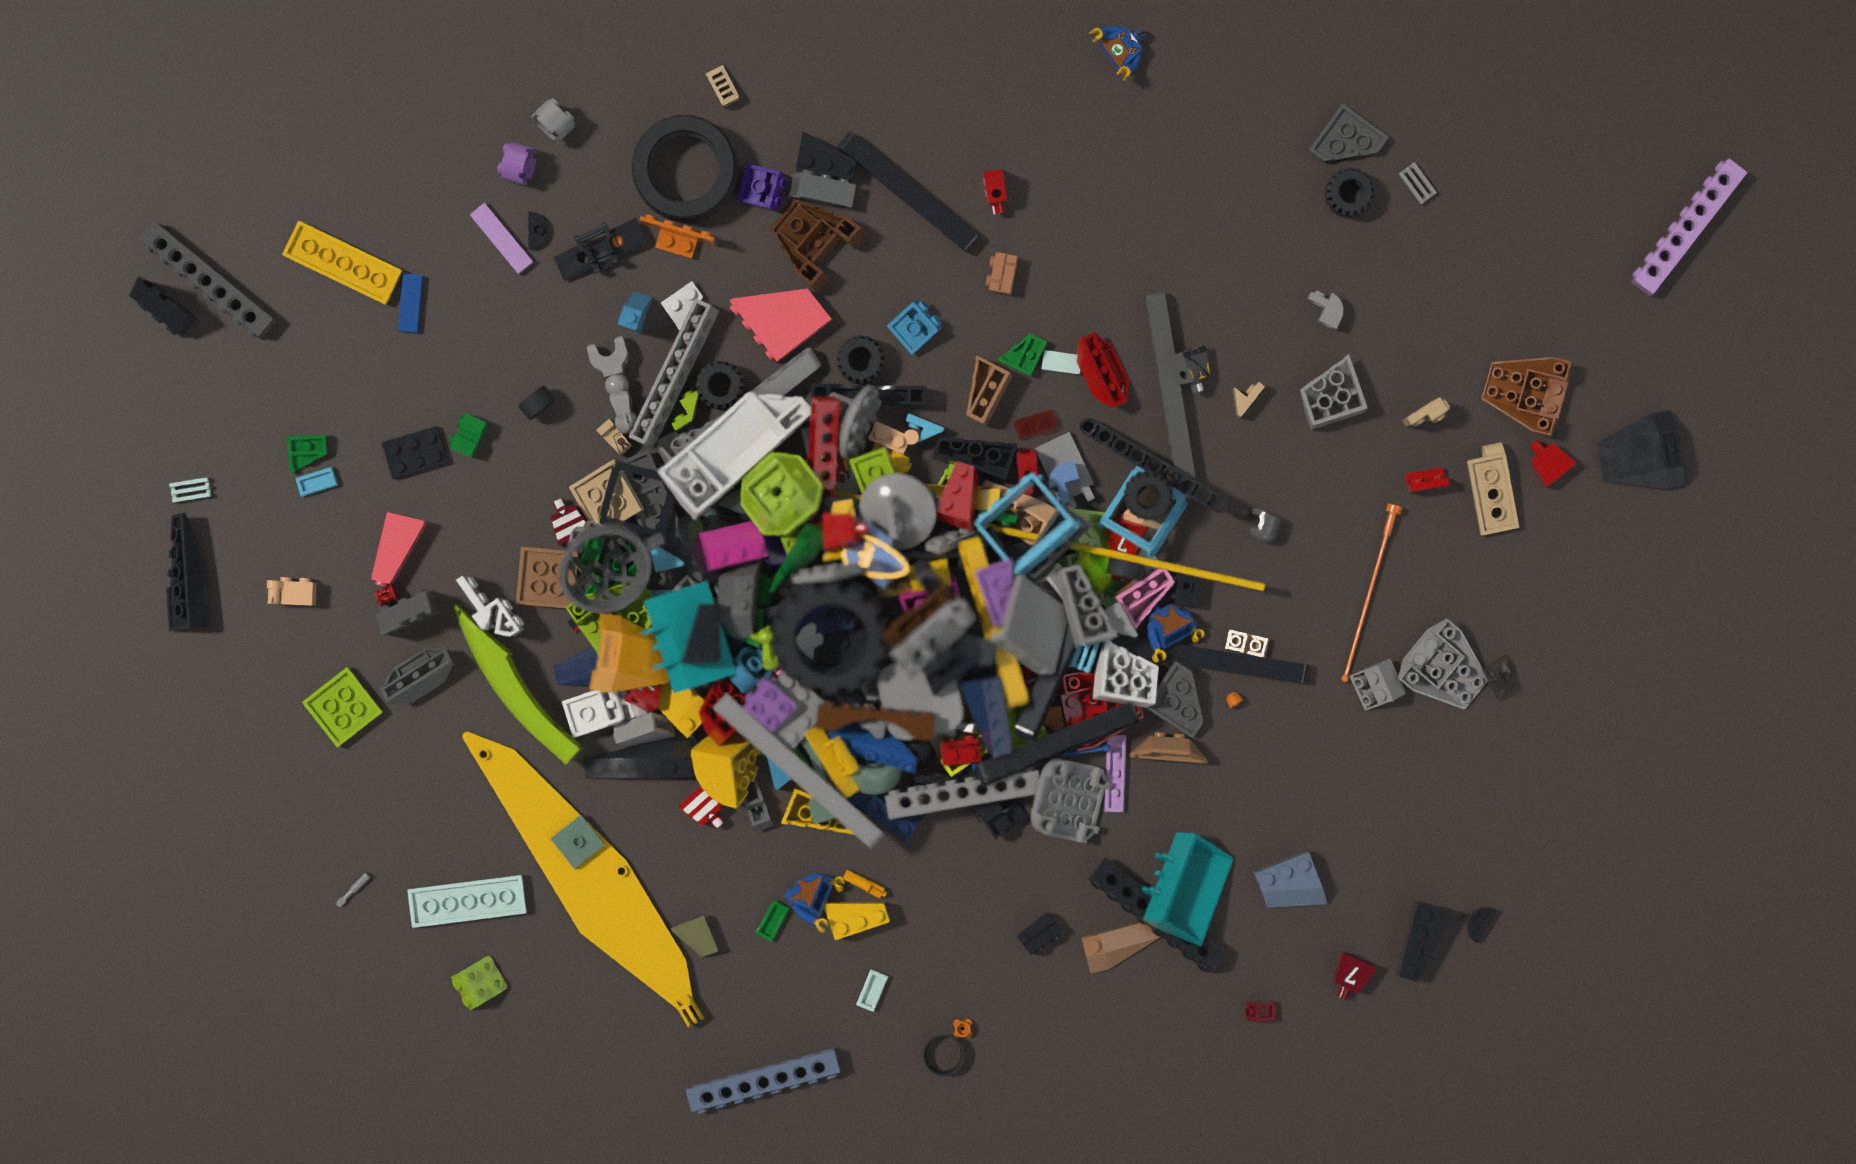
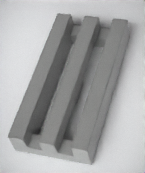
(1408, 170)

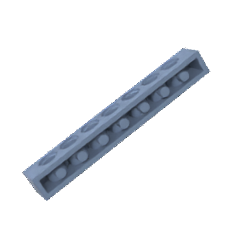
(700, 1105)

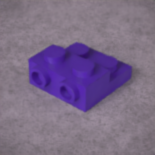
(762, 187)

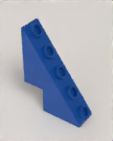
(883, 750)

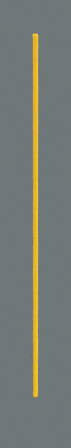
(1116, 555)

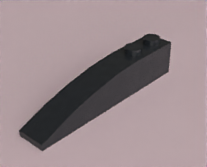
(188, 589)
(647, 760)

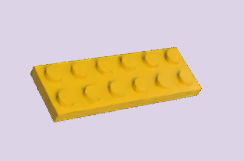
(342, 262)

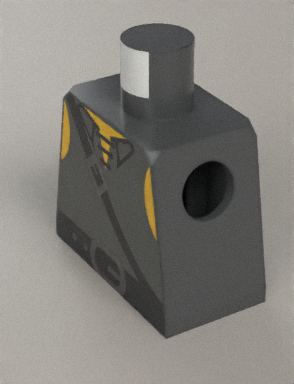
(1191, 367)

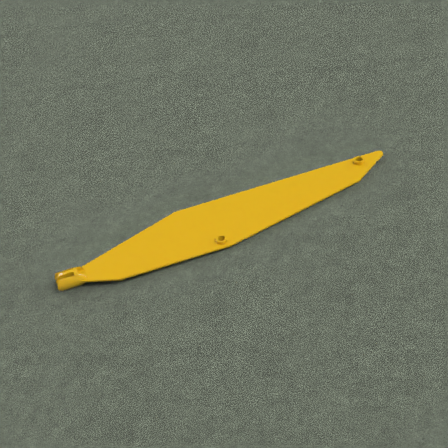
(602, 903)

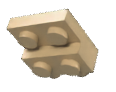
(1432, 412)

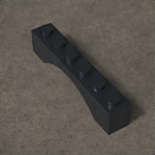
(888, 395)

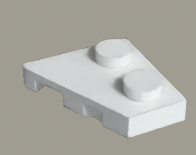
(681, 302)

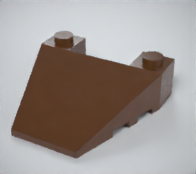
(810, 236)

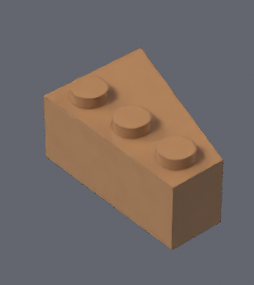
(987, 390)

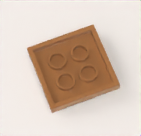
(540, 578)

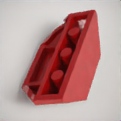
(1102, 370)

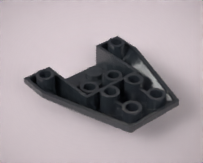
(1644, 454)

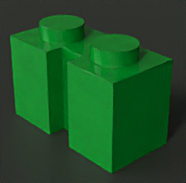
(469, 435)

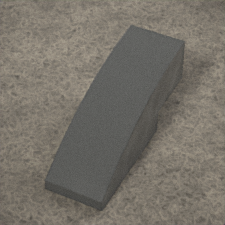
(757, 807)

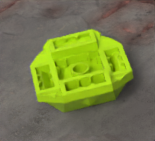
(794, 506)

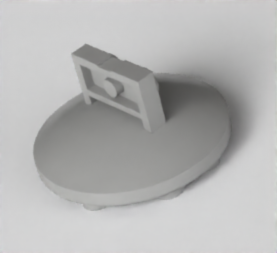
(856, 420)
(899, 509)

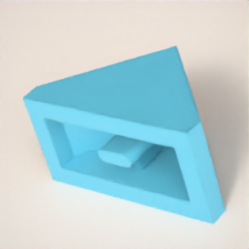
(665, 560)

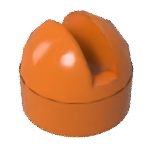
(1234, 699)

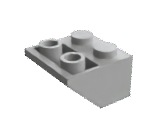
(1377, 684)

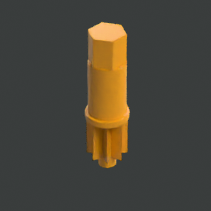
(865, 884)

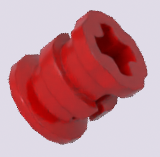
(386, 595)

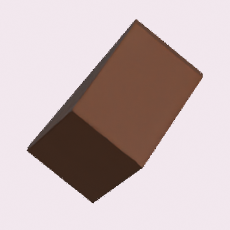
(1054, 718)

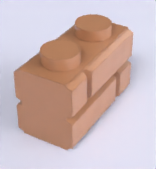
(1002, 273)

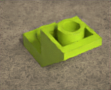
(690, 403)

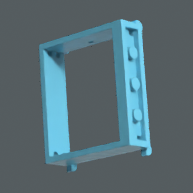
(1043, 548)

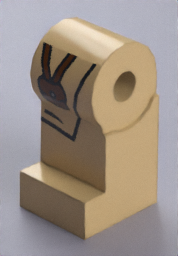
(614, 437)

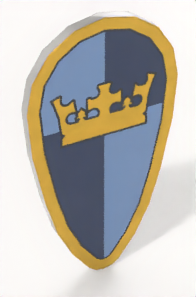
(876, 559)

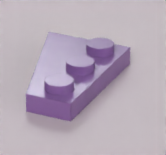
(996, 589)

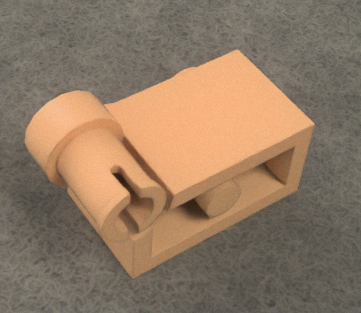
(892, 438)
(292, 592)

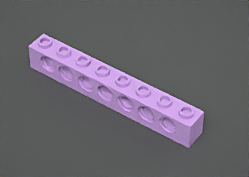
(1733, 175)

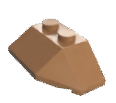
(1168, 748)

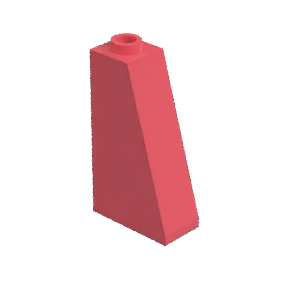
(396, 544)

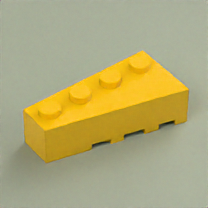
(799, 813)

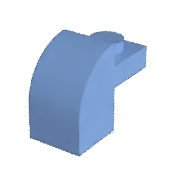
(1062, 476)

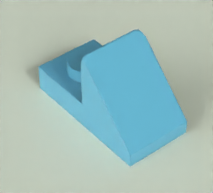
(929, 429)

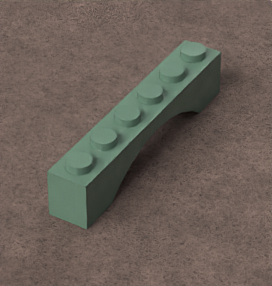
(818, 812)

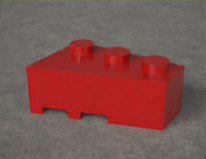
(959, 497)

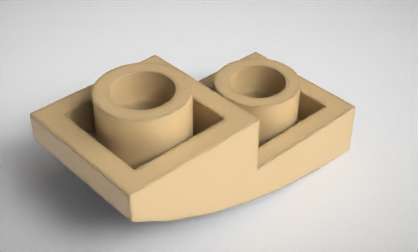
(1247, 643)

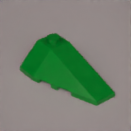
(802, 552)

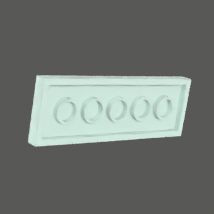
(467, 901)

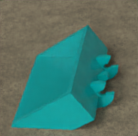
(671, 622)
(1187, 887)

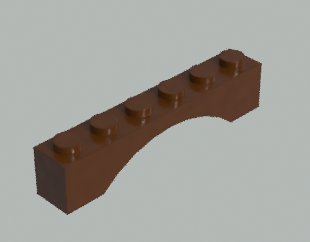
(916, 725)

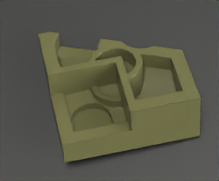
(697, 936)

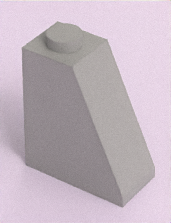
(643, 730)

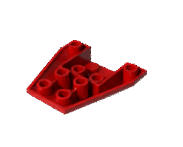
(1078, 703)

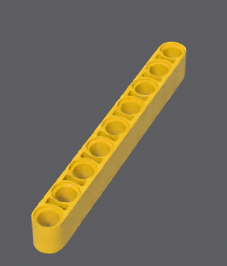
(1004, 663)

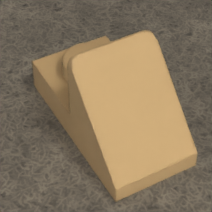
(1243, 402)

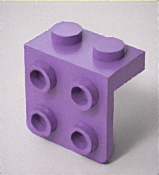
(768, 704)

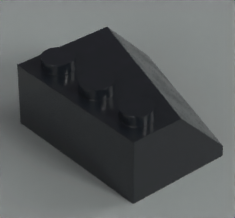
(162, 306)
(689, 534)

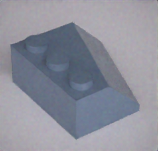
(1291, 882)

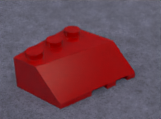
(714, 724)

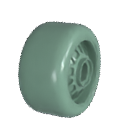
(875, 777)

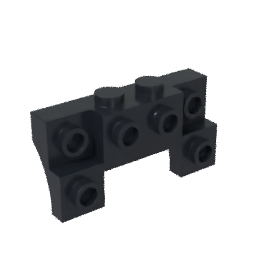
(991, 813)

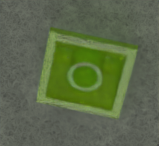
(1095, 573)

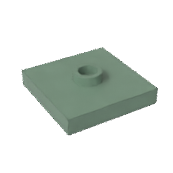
(577, 841)

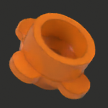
(962, 1033)

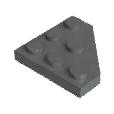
(1347, 137)
(1179, 700)

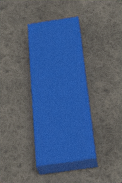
(410, 303)

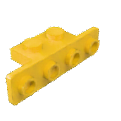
(835, 759)

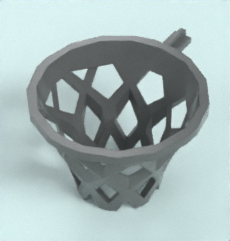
(640, 557)

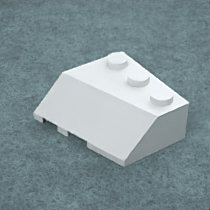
(1124, 677)

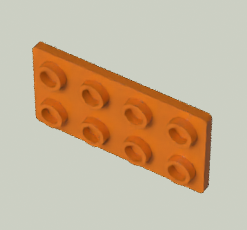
(676, 239)

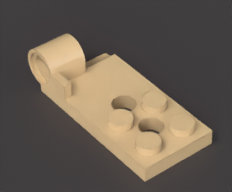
(1487, 474)

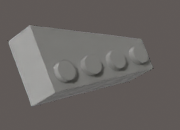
(1083, 609)

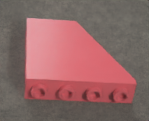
(781, 319)

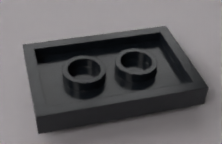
(414, 452)

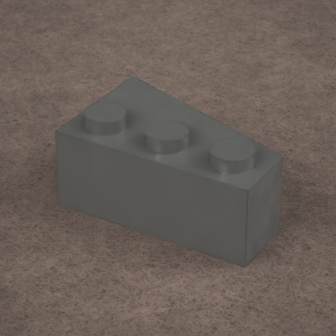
(822, 189)

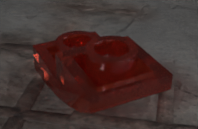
(1034, 424)

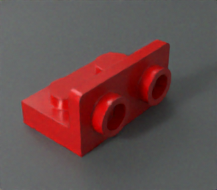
(1426, 479)
(960, 751)

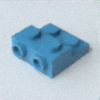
(915, 326)

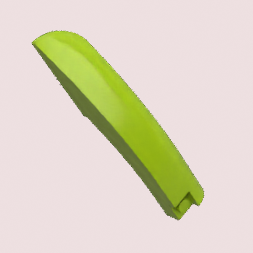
(507, 683)

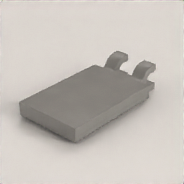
(1061, 451)

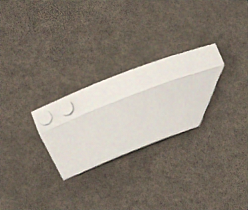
(732, 448)

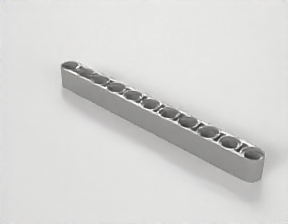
(798, 771)

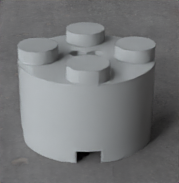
(553, 120)

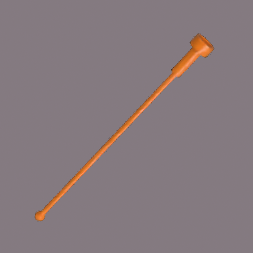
(1393, 511)

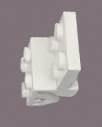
(497, 611)
(597, 711)

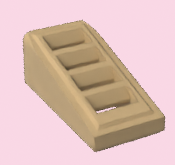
(729, 100)

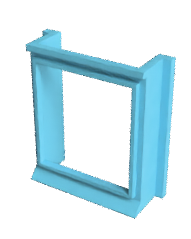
(1161, 535)

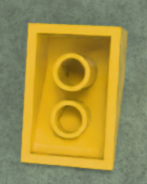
(681, 708)

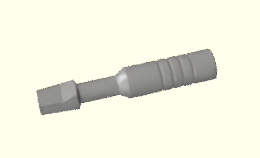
(354, 888)

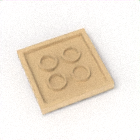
(591, 490)

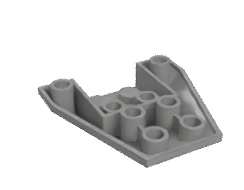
(1443, 666)

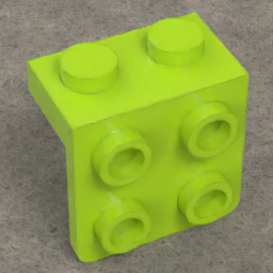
(479, 982)

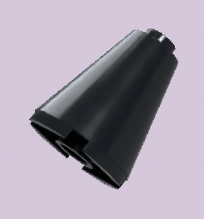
(924, 749)

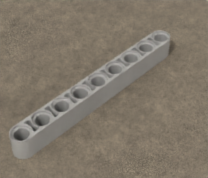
(779, 382)

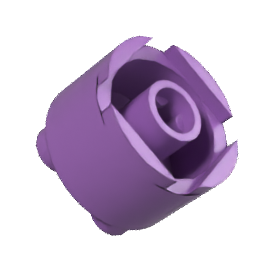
(517, 163)

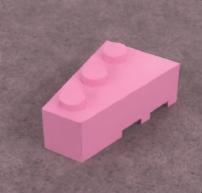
(1141, 596)

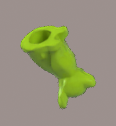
(765, 638)

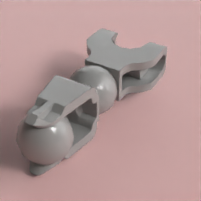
(616, 382)

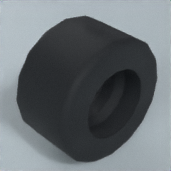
(536, 402)

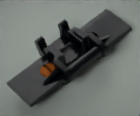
(603, 255)

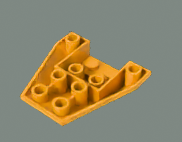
(626, 657)

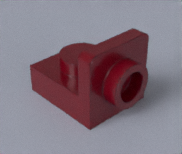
(1260, 1011)

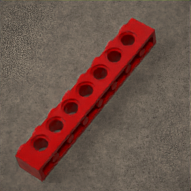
(819, 408)

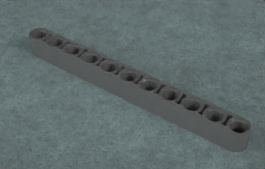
(1169, 386)

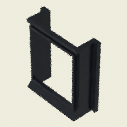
(638, 529)

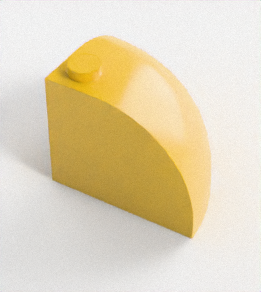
(726, 768)

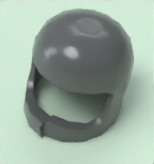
(1267, 527)

